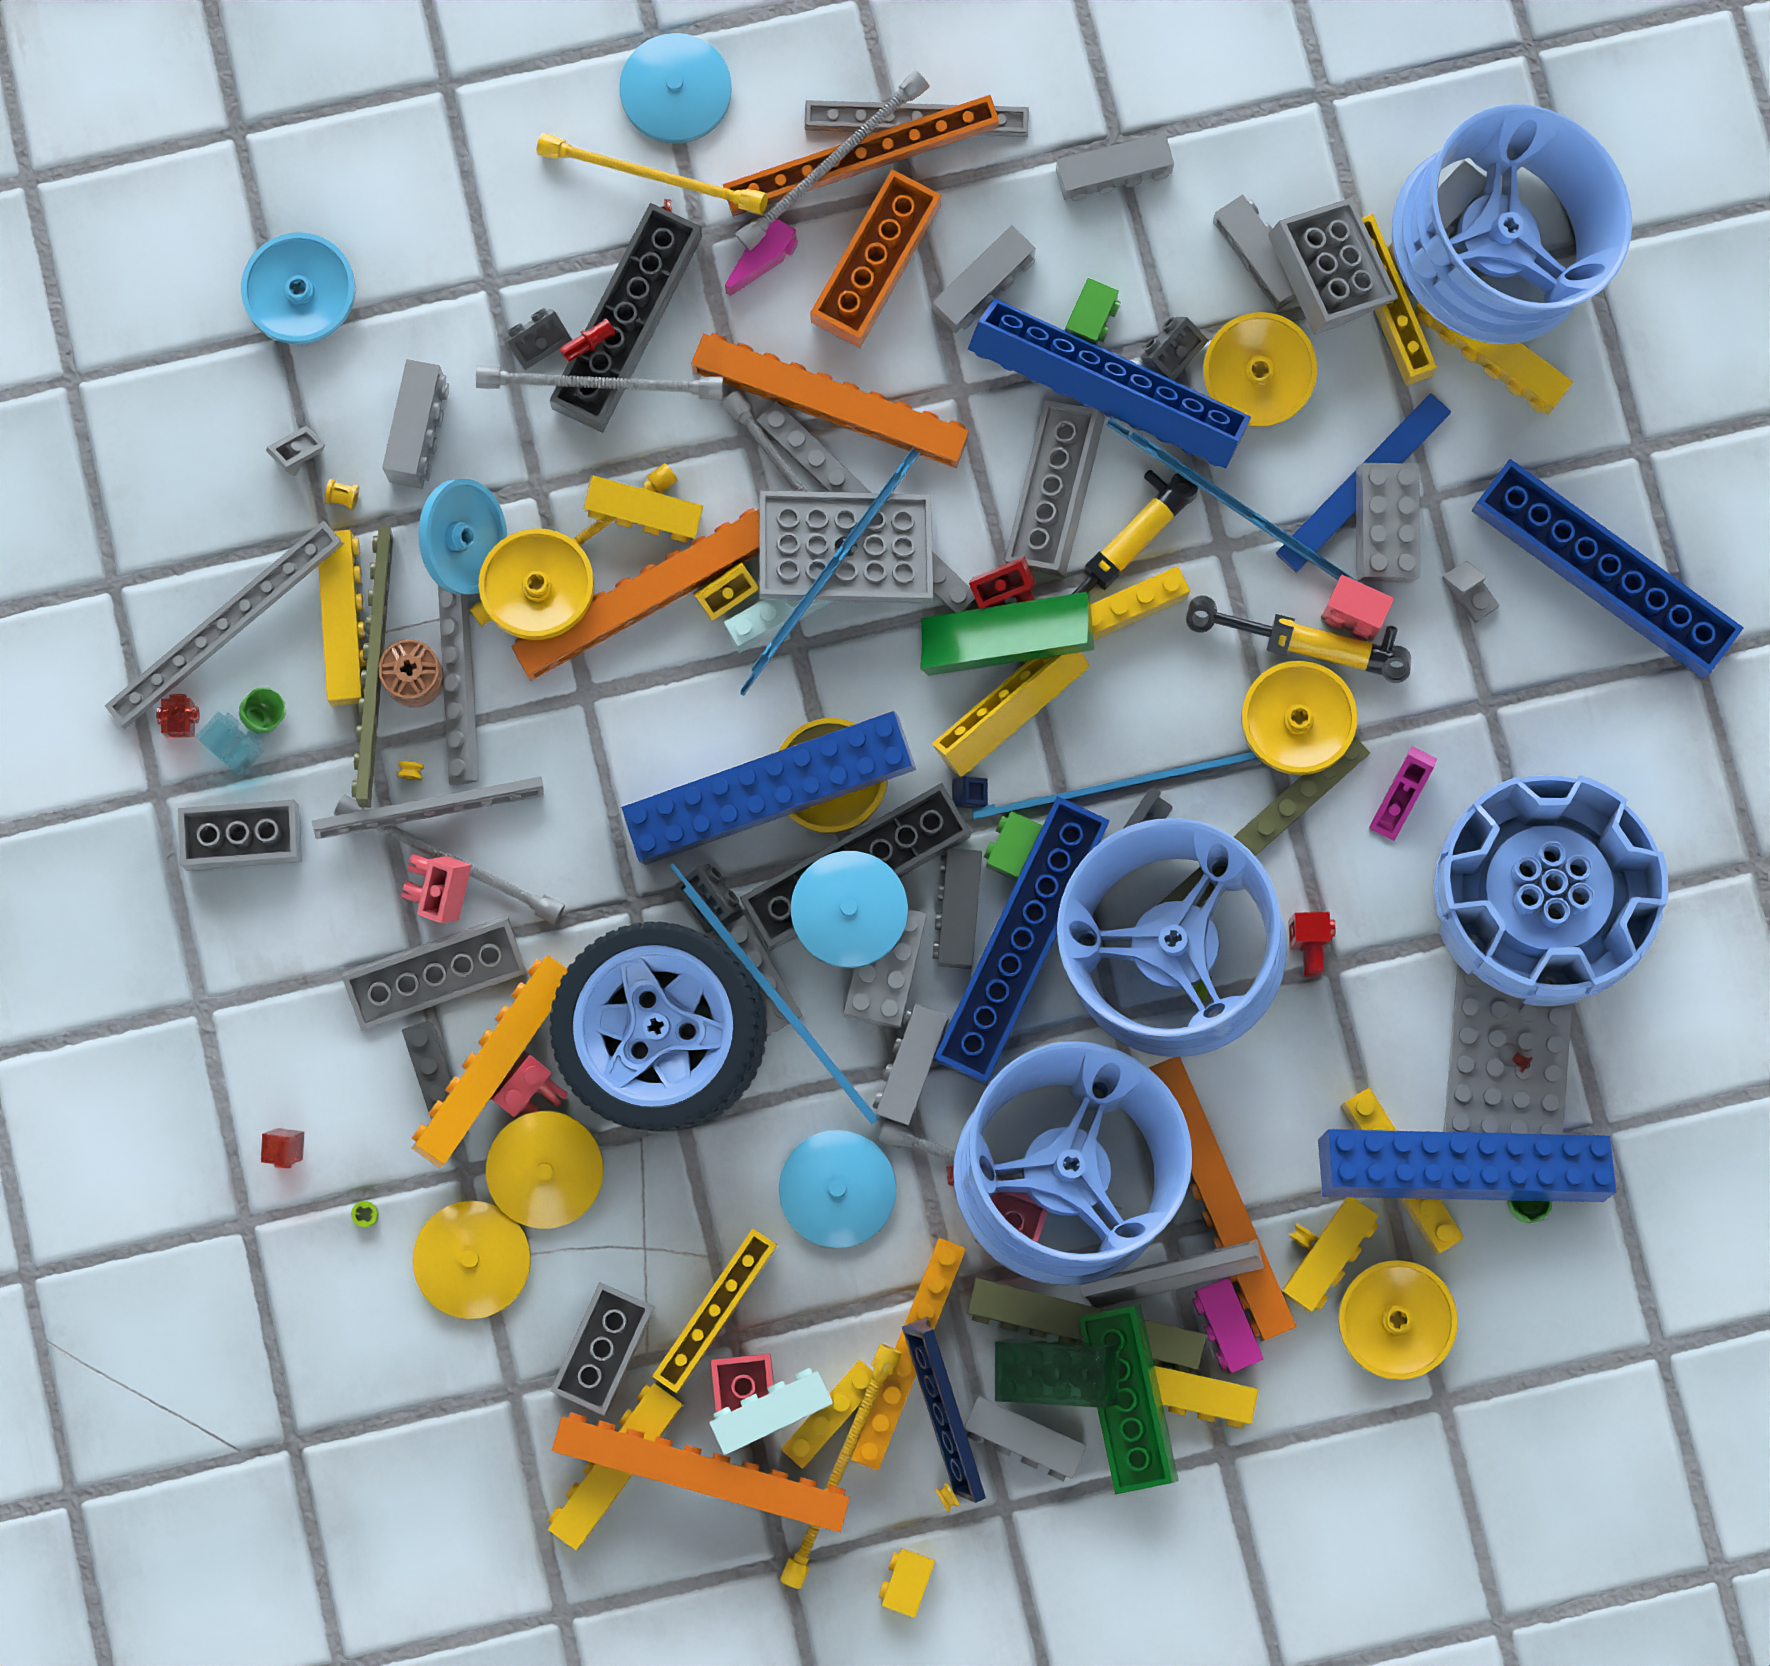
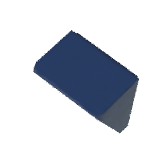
(970, 792)

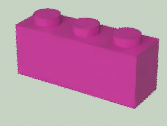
(1227, 1326)

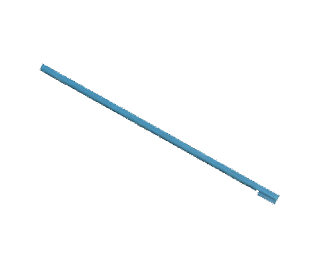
(1229, 501)
(830, 568)
(991, 810)
(777, 1000)

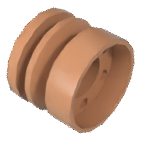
(427, 675)

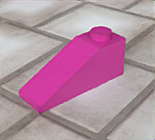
(766, 255)
(1403, 793)

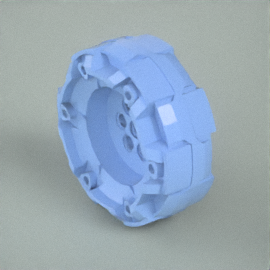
(1521, 944)

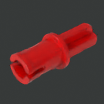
(587, 340)

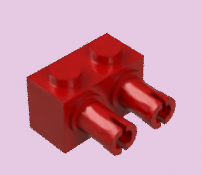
(1003, 582)
(1311, 934)

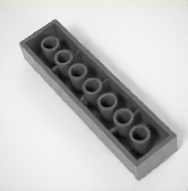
(634, 309)
(900, 839)

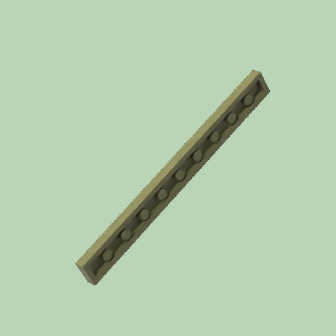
(370, 679)
(1280, 815)

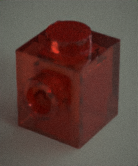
(282, 1147)

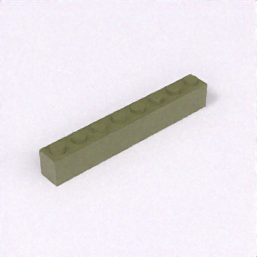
(1060, 1318)

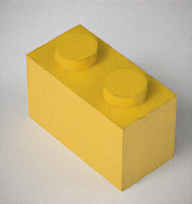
(726, 591)
(907, 1582)

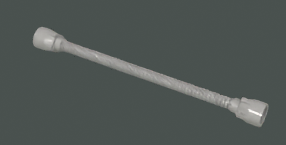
(753, 232)
(492, 377)
(740, 409)
(544, 907)
(897, 1135)

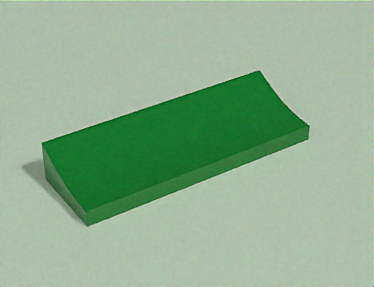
(1006, 634)
(1136, 1428)

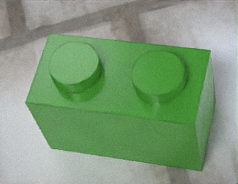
(1092, 311)
(1013, 845)

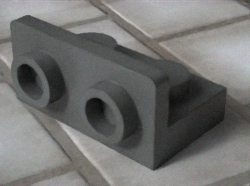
(537, 337)
(1174, 347)
(1150, 808)
(710, 887)

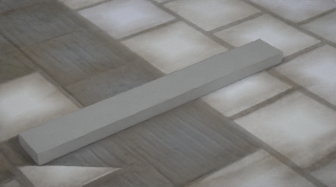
(852, 115)
(428, 808)

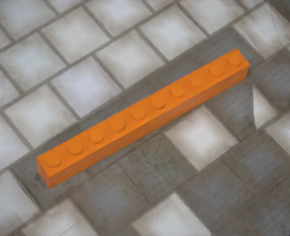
(875, 150)
(830, 400)
(645, 594)
(1225, 1208)
(701, 1473)

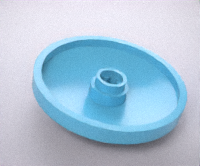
(675, 88)
(298, 288)
(458, 532)
(849, 909)
(837, 1189)

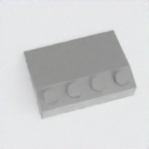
(1332, 265)

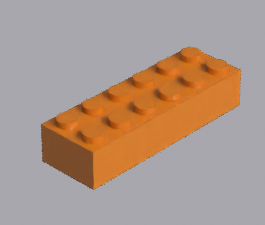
(876, 258)

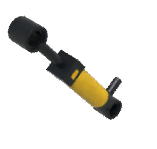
(1107, 564)
(1311, 642)

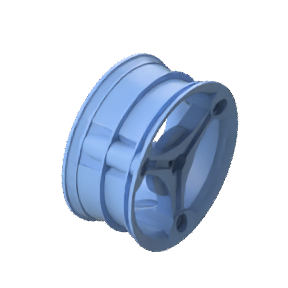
(1502, 234)
(1150, 939)
(1076, 1191)

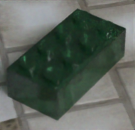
(1057, 1373)

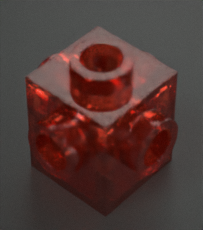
(178, 716)

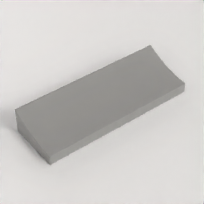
(1055, 487)
(434, 973)
(1174, 1274)

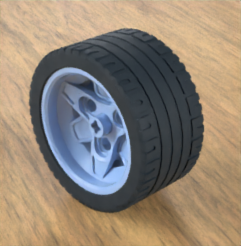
(585, 1016)

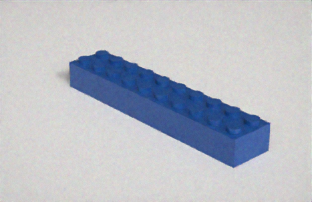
(1109, 383)
(1607, 569)
(768, 788)
(1018, 943)
(1466, 1165)

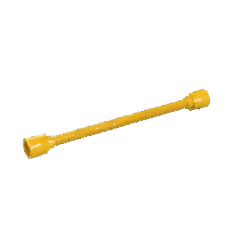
(749, 200)
(658, 481)
(884, 1364)

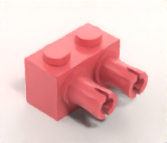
(443, 887)
(522, 1082)

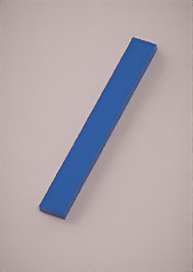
(1342, 502)

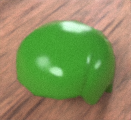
(262, 710)
(1530, 1210)

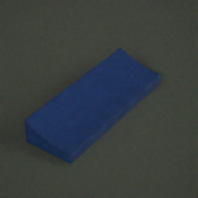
(943, 1410)

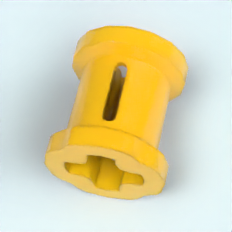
(341, 494)

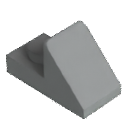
(295, 449)
(1471, 592)

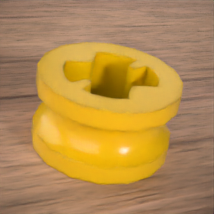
(410, 770)
(1303, 1236)
(947, 1497)

